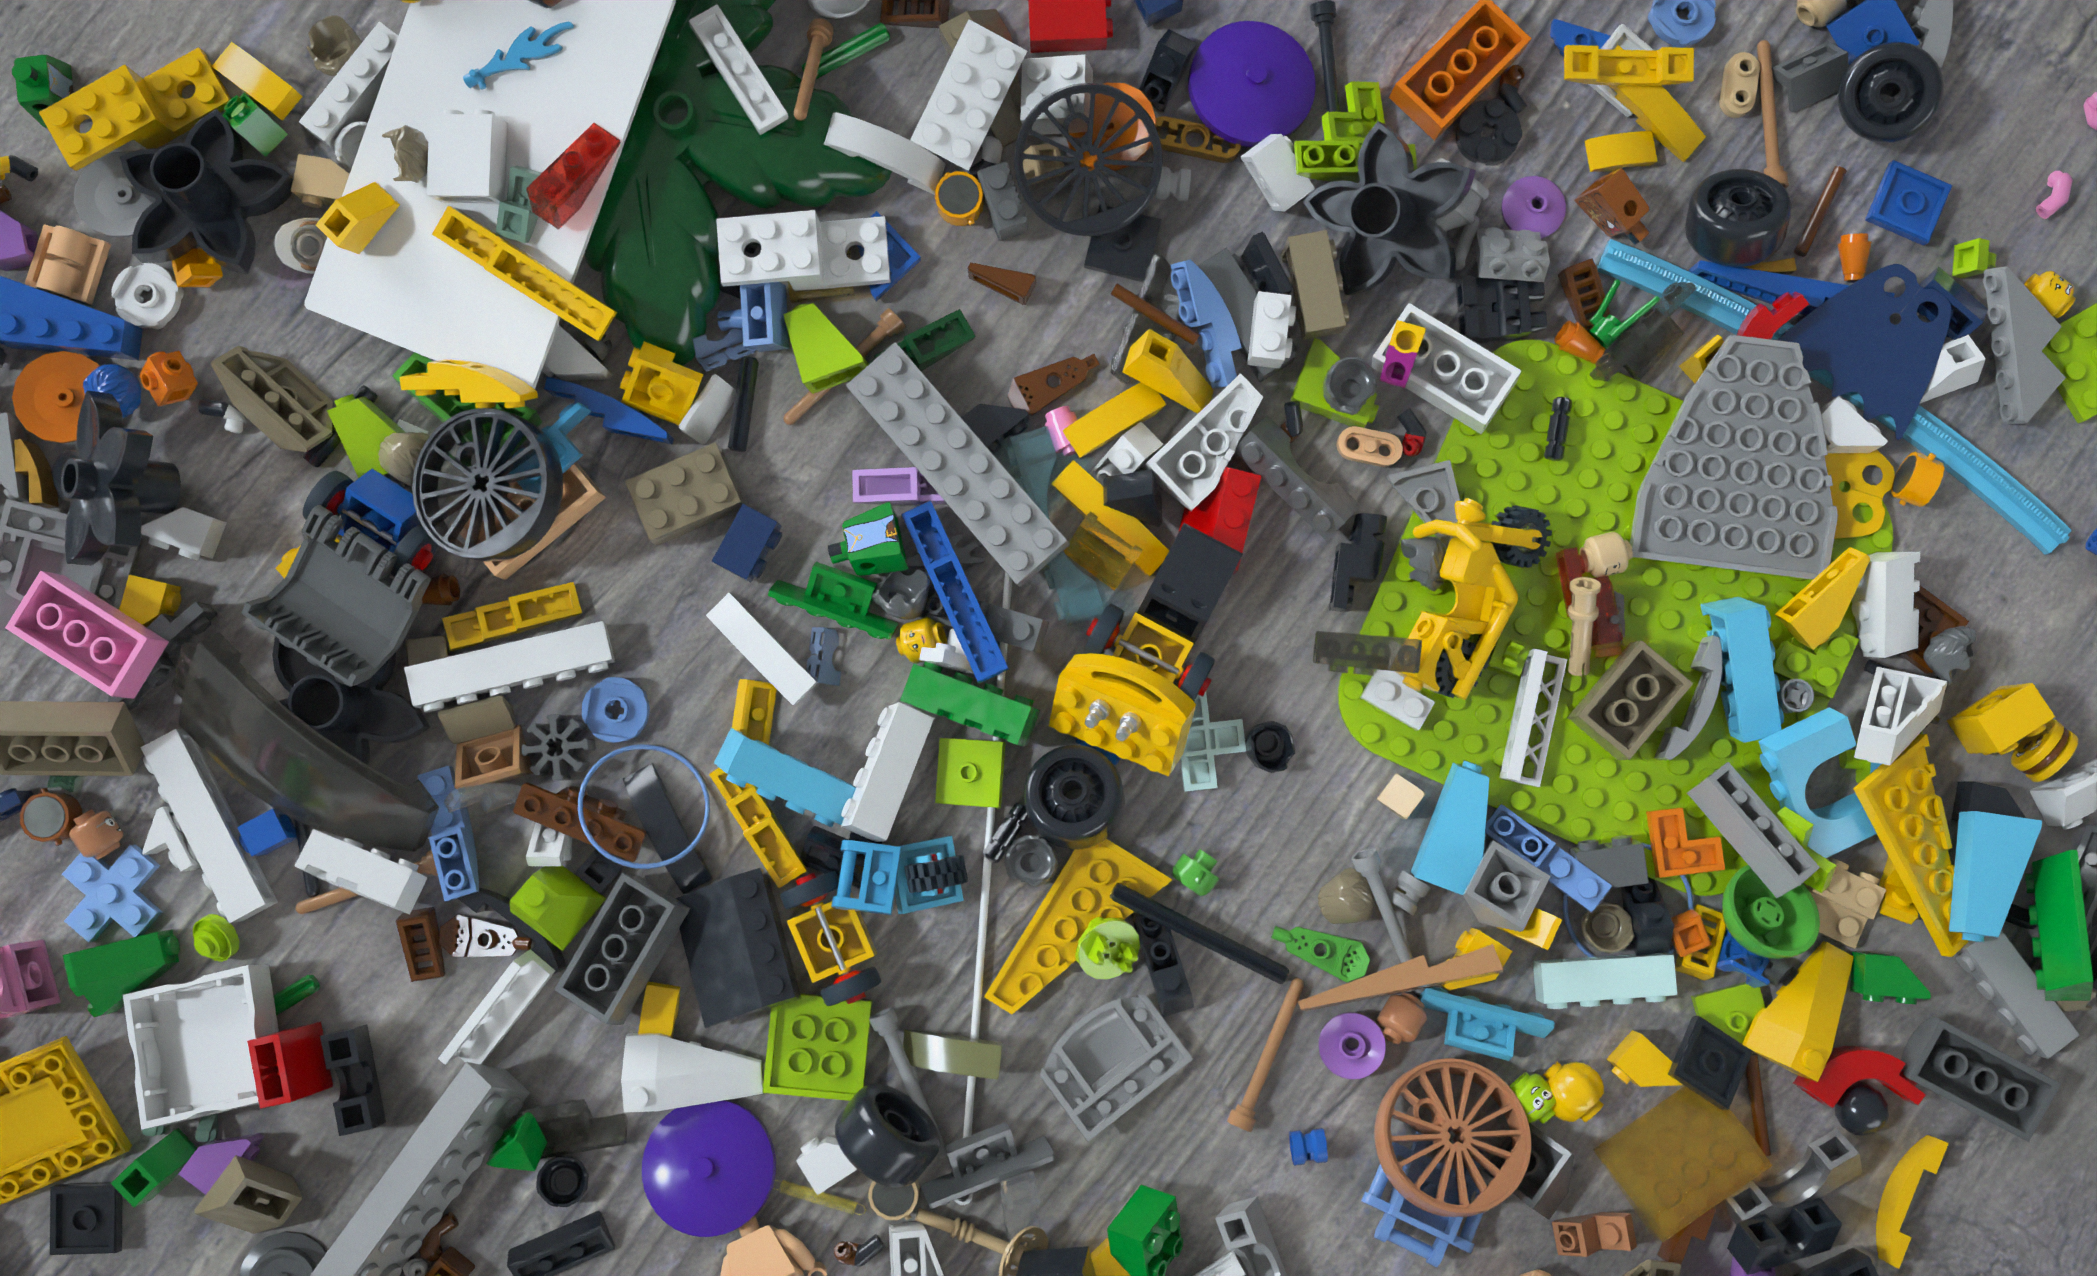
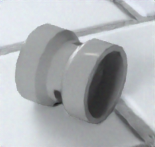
(1174, 184)
(1798, 695)
(1408, 893)

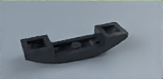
(665, 828)
(501, 904)

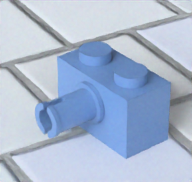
(760, 317)

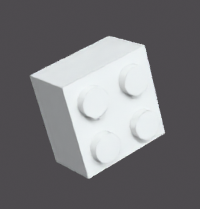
(1047, 75)

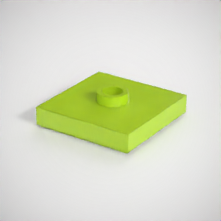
(970, 772)
(1730, 1008)

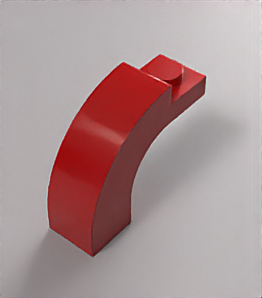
(1764, 323)
(1854, 1064)

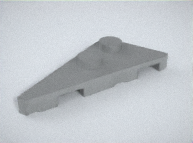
(1429, 493)

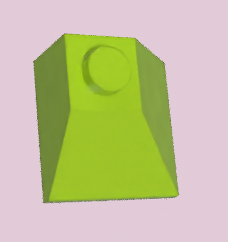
(556, 904)

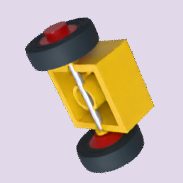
(1150, 647)
(831, 939)

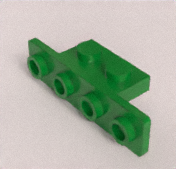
(837, 597)

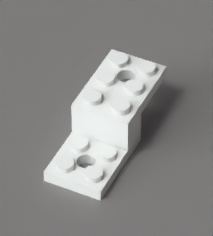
(803, 250)

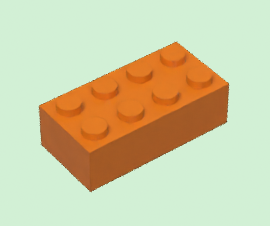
(1459, 67)

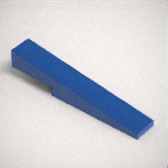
(1768, 285)
(955, 592)

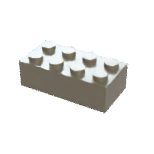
(68, 739)

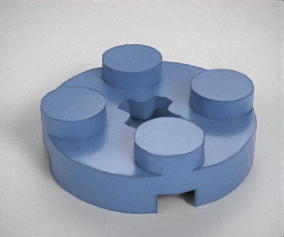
(1680, 31)
(601, 721)

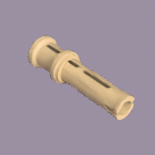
(1583, 613)

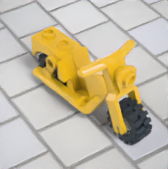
(1482, 593)

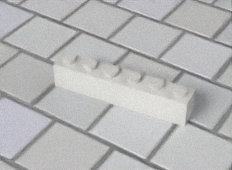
(509, 665)
(208, 825)

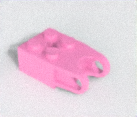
(26, 979)

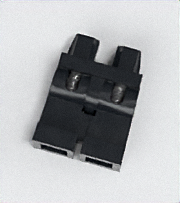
(1498, 308)

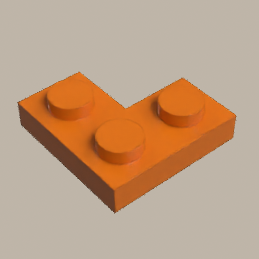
(1674, 852)

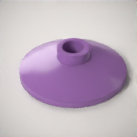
(1520, 213)
(1346, 1061)

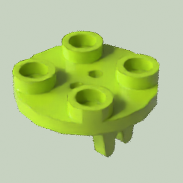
(1095, 943)

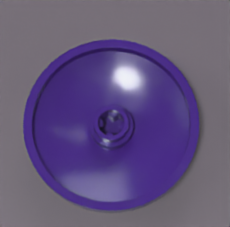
(1251, 82)
(708, 1168)

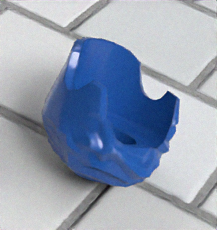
(116, 381)

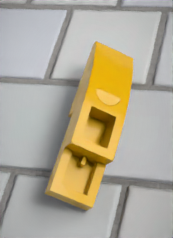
(472, 381)

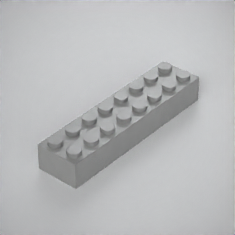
(957, 465)
(426, 1174)

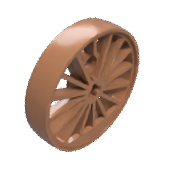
(1460, 1152)

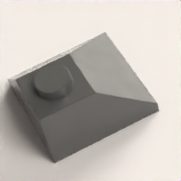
(1547, 1173)

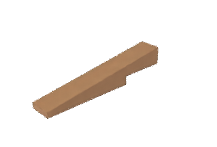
(1409, 976)

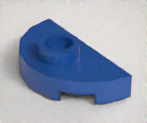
(1570, 34)

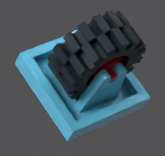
(929, 875)

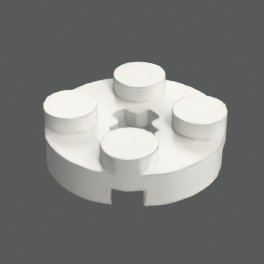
(160, 308)

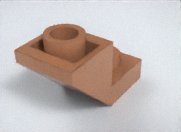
(1593, 1232)

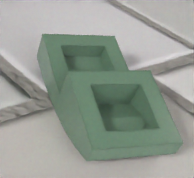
(515, 214)

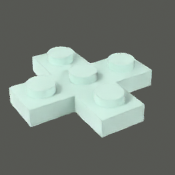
(1204, 742)

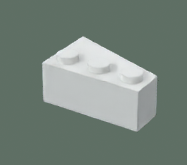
(1885, 605)
(912, 1251)

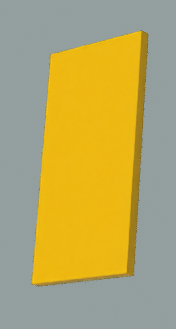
(52, 1120)

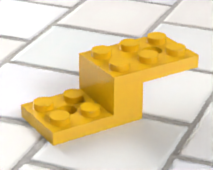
(135, 108)

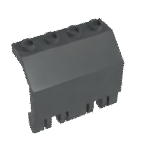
(340, 601)

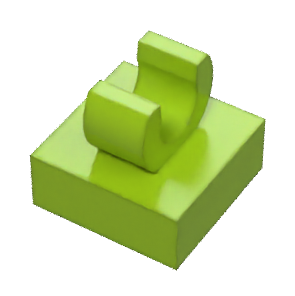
(1972, 258)
(1509, 655)

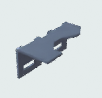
(706, 347)
(827, 673)

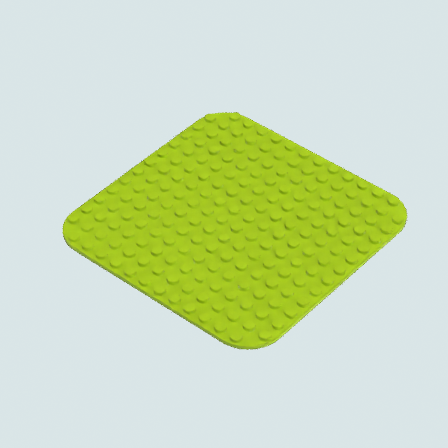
(1588, 493)

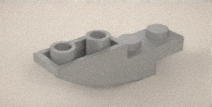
(1932, 26)

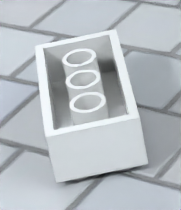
(968, 95)
(1454, 372)

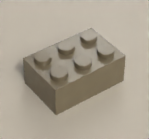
(685, 494)
(1630, 700)

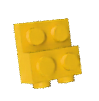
(659, 384)

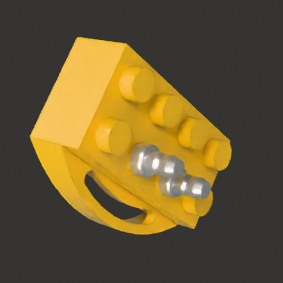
(1123, 710)

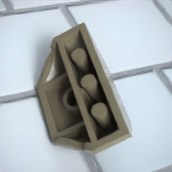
(275, 398)

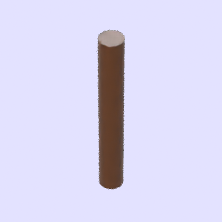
(1820, 211)
(1155, 314)
(1757, 1104)

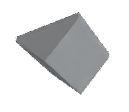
(1504, 889)

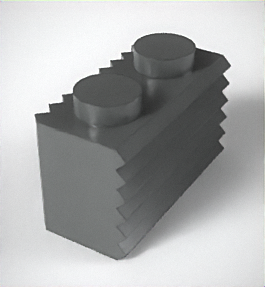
(1003, 201)

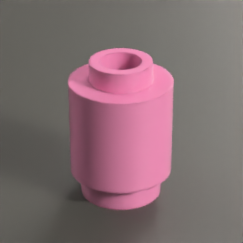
(1057, 421)

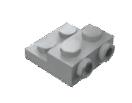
(1511, 254)

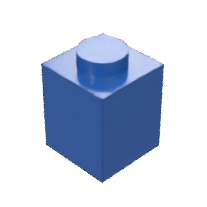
(266, 833)

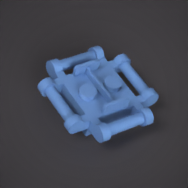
(1399, 1208)

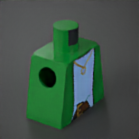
(41, 83)
(871, 542)

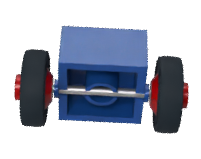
(377, 510)

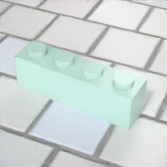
(1604, 978)

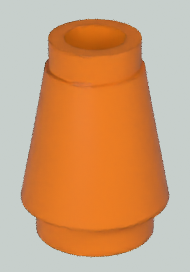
(1854, 255)
(1579, 342)

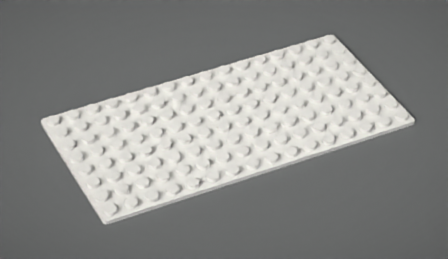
(412, 283)

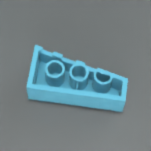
(783, 777)

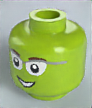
(1534, 1097)

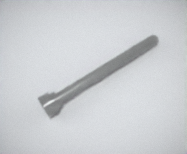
(1367, 864)
(885, 1024)

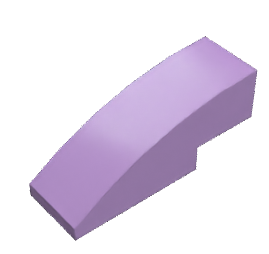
(893, 485)

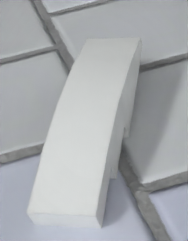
(761, 649)

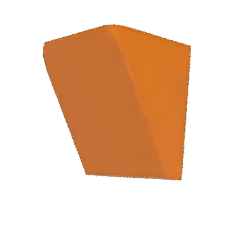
(1689, 933)

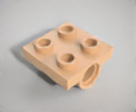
(67, 264)

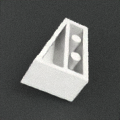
(1897, 713)
(362, 871)

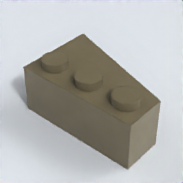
(1315, 284)

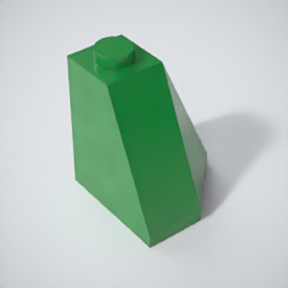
(119, 969)

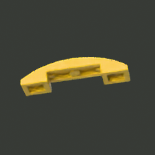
(1628, 67)
(1898, 1194)

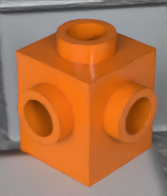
(168, 377)

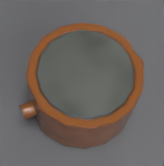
(49, 816)

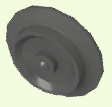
(283, 1256)

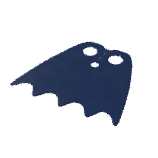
(1869, 353)

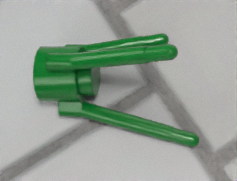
(1609, 329)

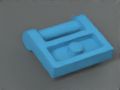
(877, 881)

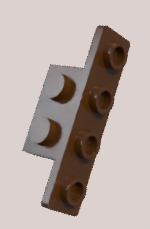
(601, 816)

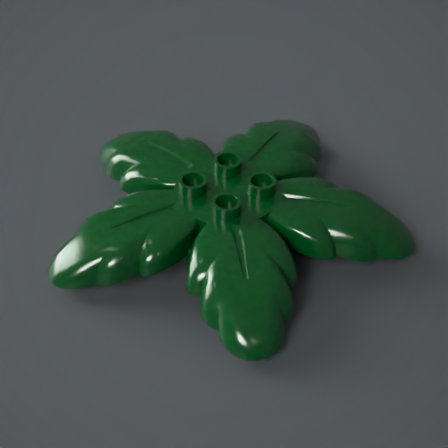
(658, 222)

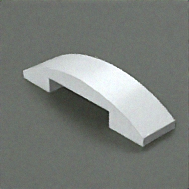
(886, 149)

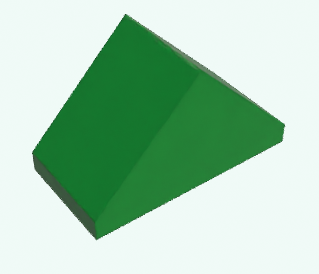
(519, 1145)

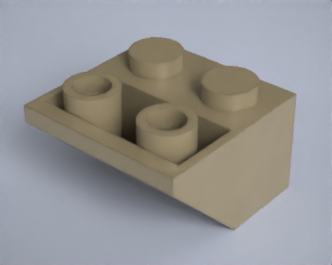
(250, 1197)

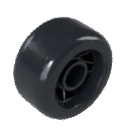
(1886, 63)
(1738, 217)
(1078, 821)
(887, 1136)

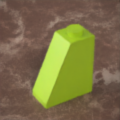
(821, 350)
(1310, 389)
(361, 431)

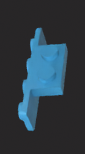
(566, 450)

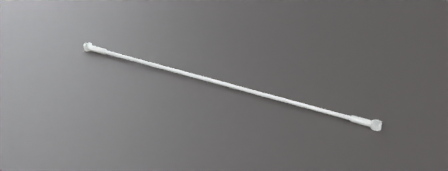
(983, 914)

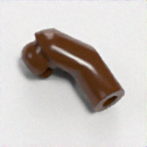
(430, 1245)

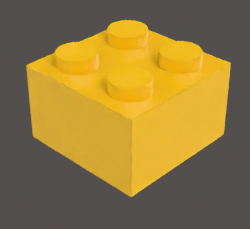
(2001, 719)

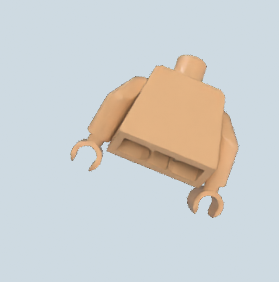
(768, 1253)

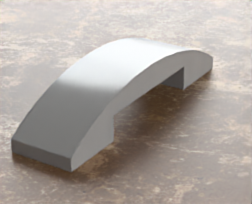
(1708, 662)

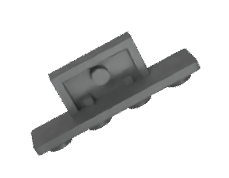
(984, 1161)

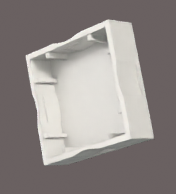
(195, 1044)

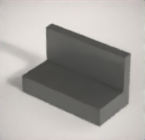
(1812, 74)

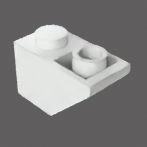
(1957, 367)
(1847, 430)
(1128, 453)
(188, 530)

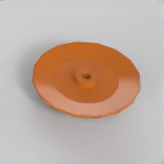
(1120, 117)
(51, 395)

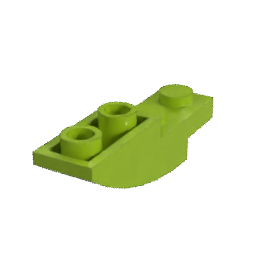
(1332, 159)

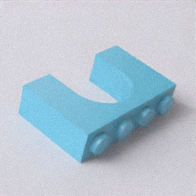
(1791, 759)

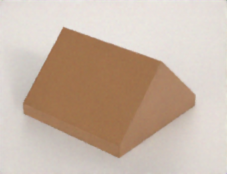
(491, 759)

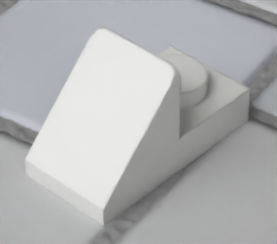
(947, 655)
(166, 835)
(548, 847)

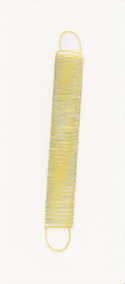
(821, 1195)

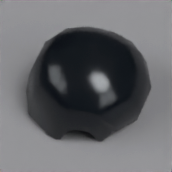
(1270, 746)
(1862, 1110)
(562, 1181)

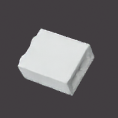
(467, 157)

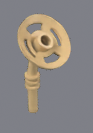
(1011, 1251)

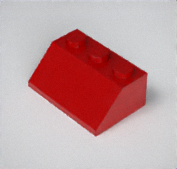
(1227, 509)

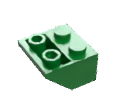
(1146, 1233)

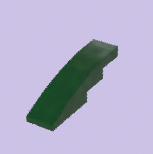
(935, 340)

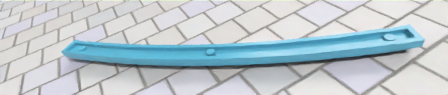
(1924, 432)

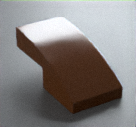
(1676, 1246)

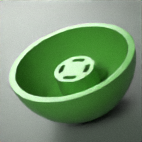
(1766, 923)

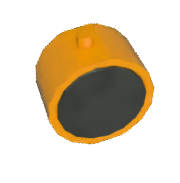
(959, 198)
(1917, 479)

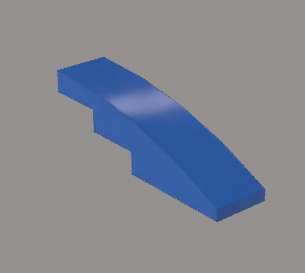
(617, 416)

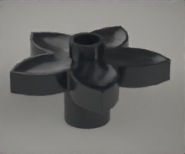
(203, 196)
(1392, 212)
(110, 482)
(343, 712)

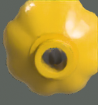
(1576, 1090)

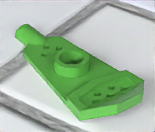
(1335, 954)

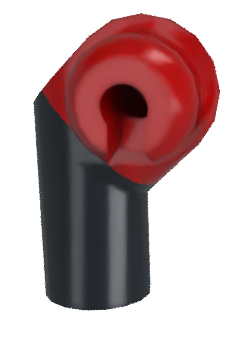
(1415, 433)

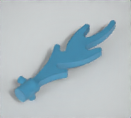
(520, 49)

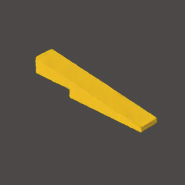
(524, 272)

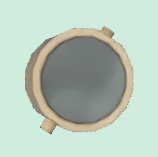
(894, 1202)

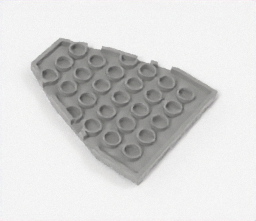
(1742, 470)

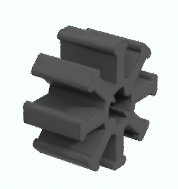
(547, 748)

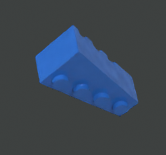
(53, 324)

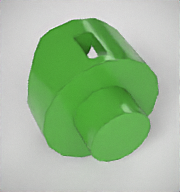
(1196, 872)

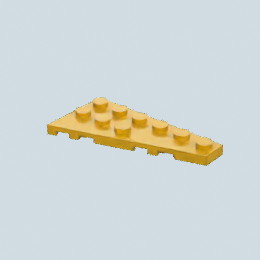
(1915, 836)
(1064, 915)

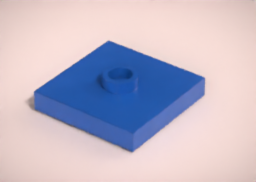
(1870, 25)
(1908, 202)

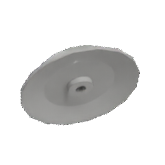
(108, 198)

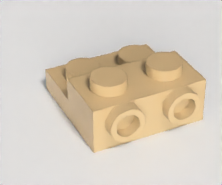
(1847, 904)

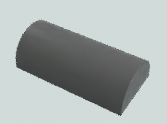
(1978, 1077)

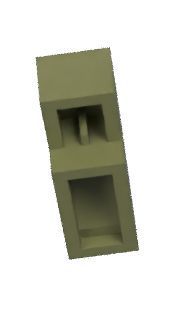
(953, 1053)

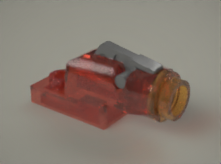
(1610, 624)

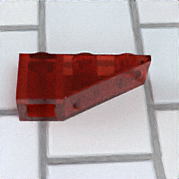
(571, 177)

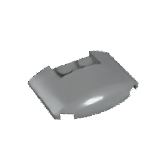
(35, 542)
(1112, 1062)

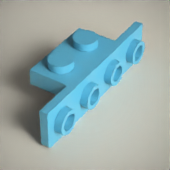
(1483, 1026)

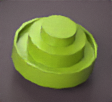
(215, 938)

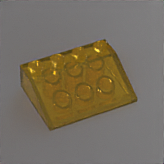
(1681, 1161)

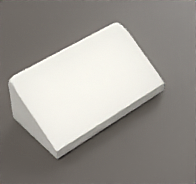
(708, 410)

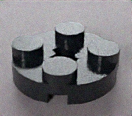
(1491, 114)

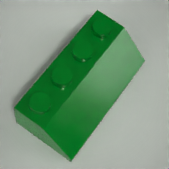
(2061, 928)

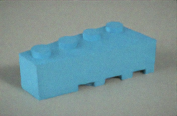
(1746, 667)

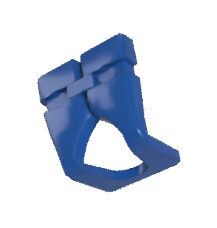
(1753, 964)

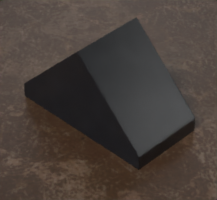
(1134, 495)

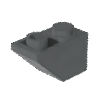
(1616, 862)

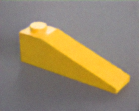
(1804, 1017)

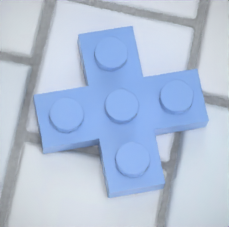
(112, 893)

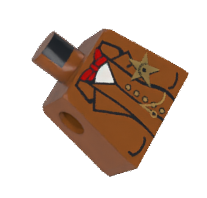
(1615, 206)

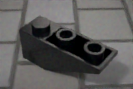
(1163, 966)

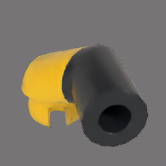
(16, 165)

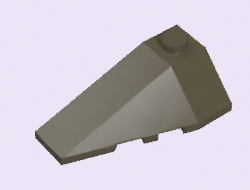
(1007, 120)

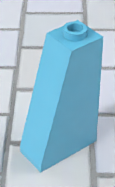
(1456, 830)
(1988, 870)

